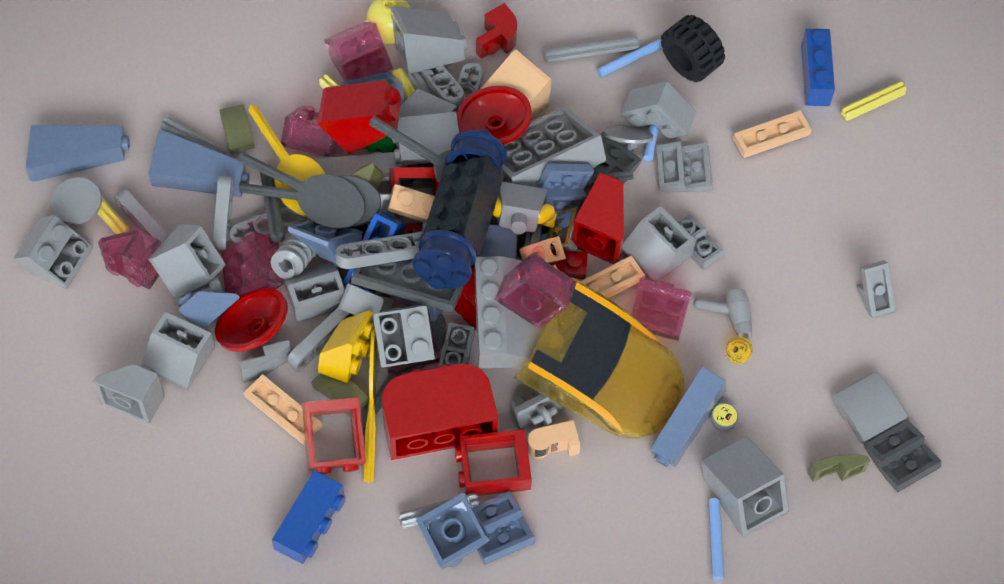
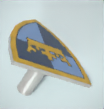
(563, 228)

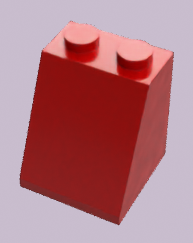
(349, 108)
(601, 220)

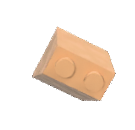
(525, 77)

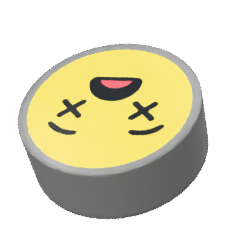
(724, 416)

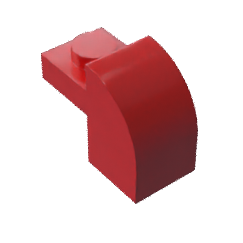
(501, 32)

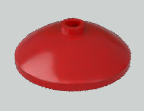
(498, 110)
(251, 320)

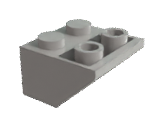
(659, 244)
(53, 251)
(186, 260)
(315, 291)
(403, 335)
(178, 350)

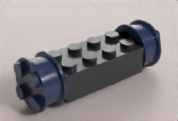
(461, 210)

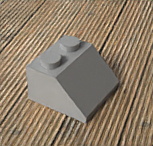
(131, 391)

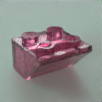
(358, 51)
(304, 133)
(128, 256)
(250, 265)

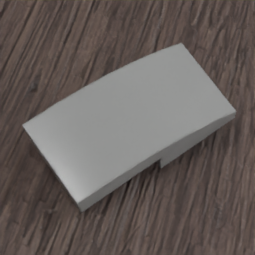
(705, 250)
(457, 344)
(274, 356)

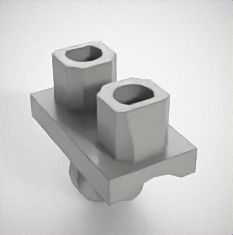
(534, 410)

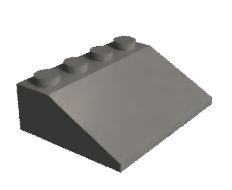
(553, 138)
(502, 335)

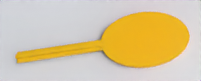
(295, 165)
(370, 429)

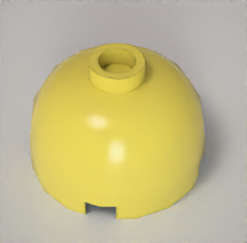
(380, 13)

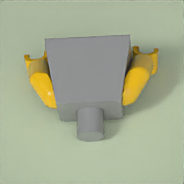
(523, 208)

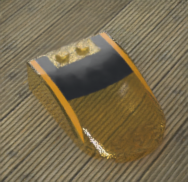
(605, 367)

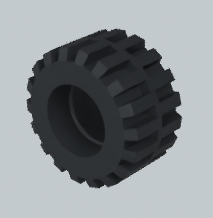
(693, 48)

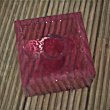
(535, 291)

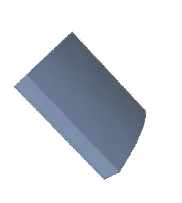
(565, 185)
(504, 526)

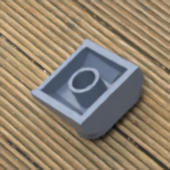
(453, 531)

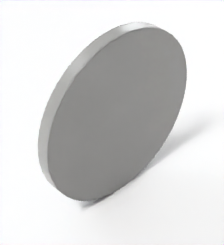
(629, 135)
(76, 200)

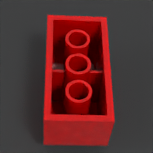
(435, 407)

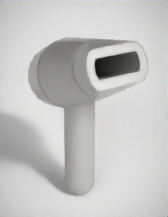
(735, 305)

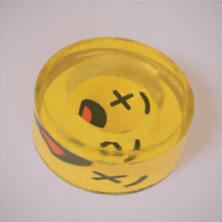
(738, 350)

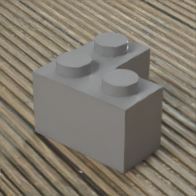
(659, 106)

